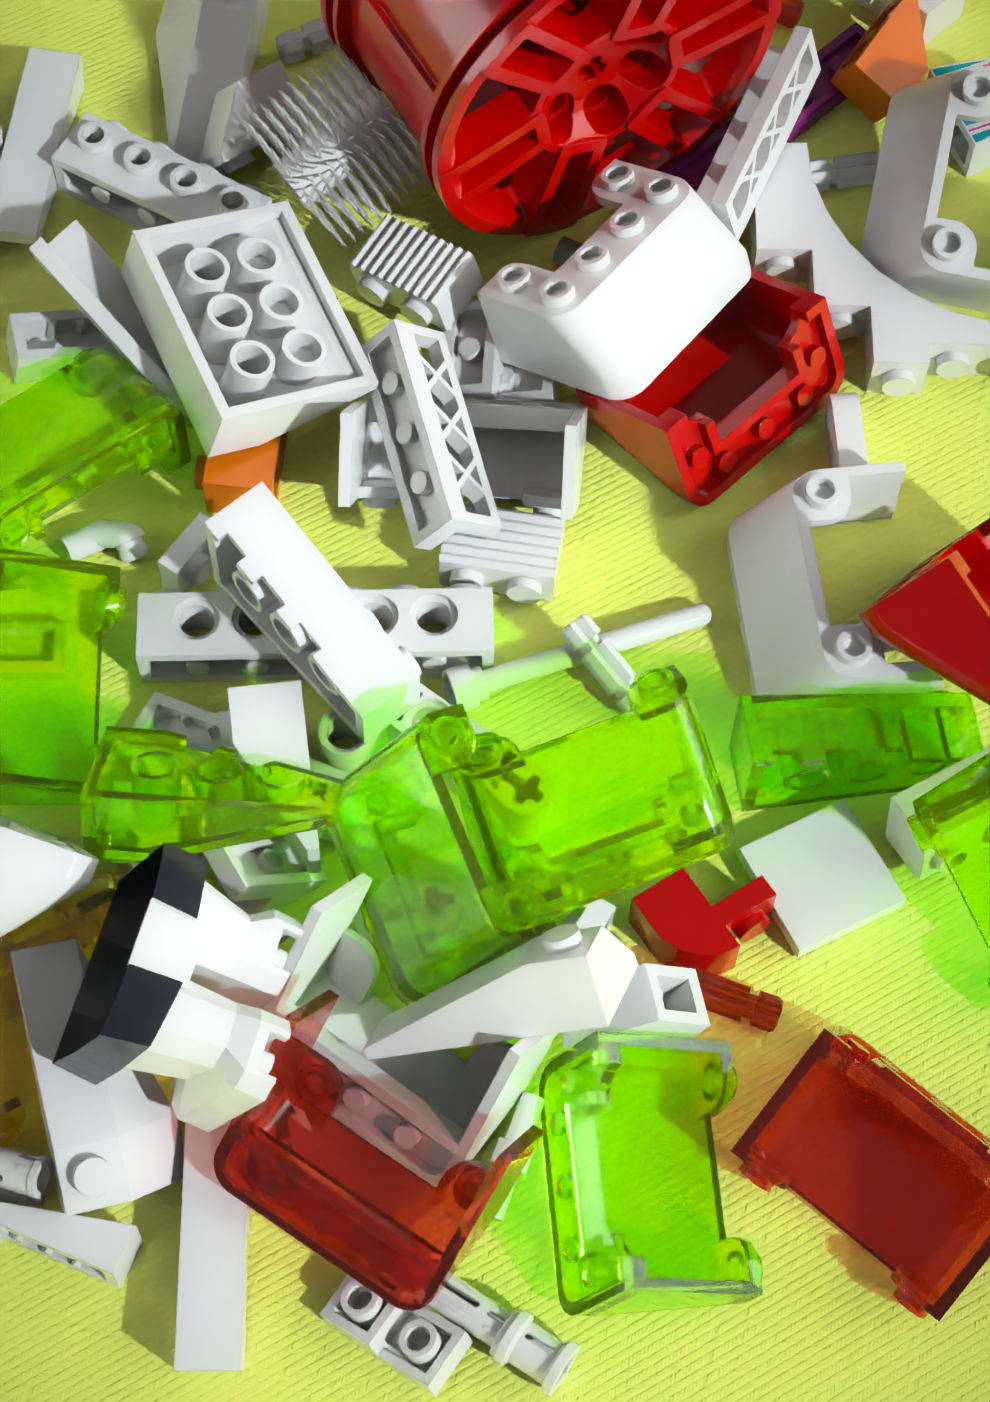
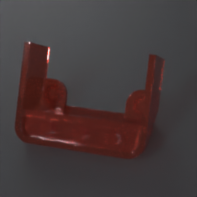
(346, 1193)

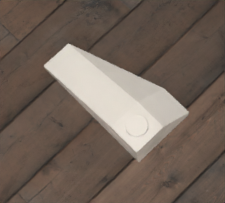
(199, 53)
(544, 987)
(106, 1137)

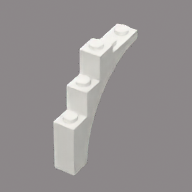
(900, 331)

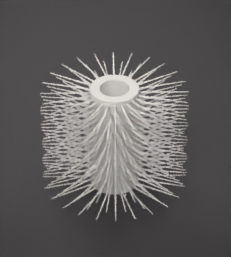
(339, 145)

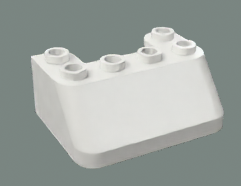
(626, 294)

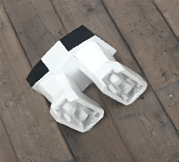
(182, 991)

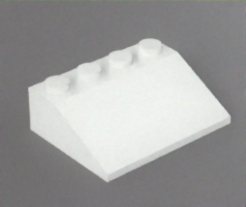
(245, 324)

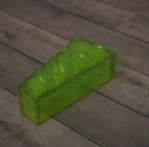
(846, 744)

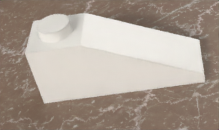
(266, 727)

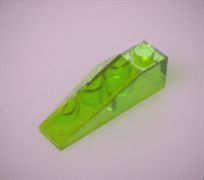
(159, 790)

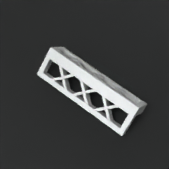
(760, 130)
(102, 295)
(417, 431)

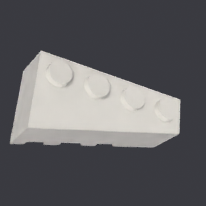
(310, 613)

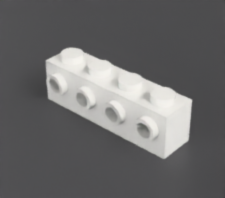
(143, 178)

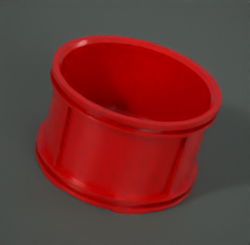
(542, 95)

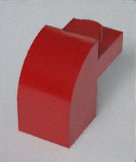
(685, 928)

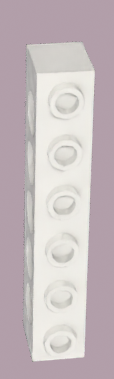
(230, 654)

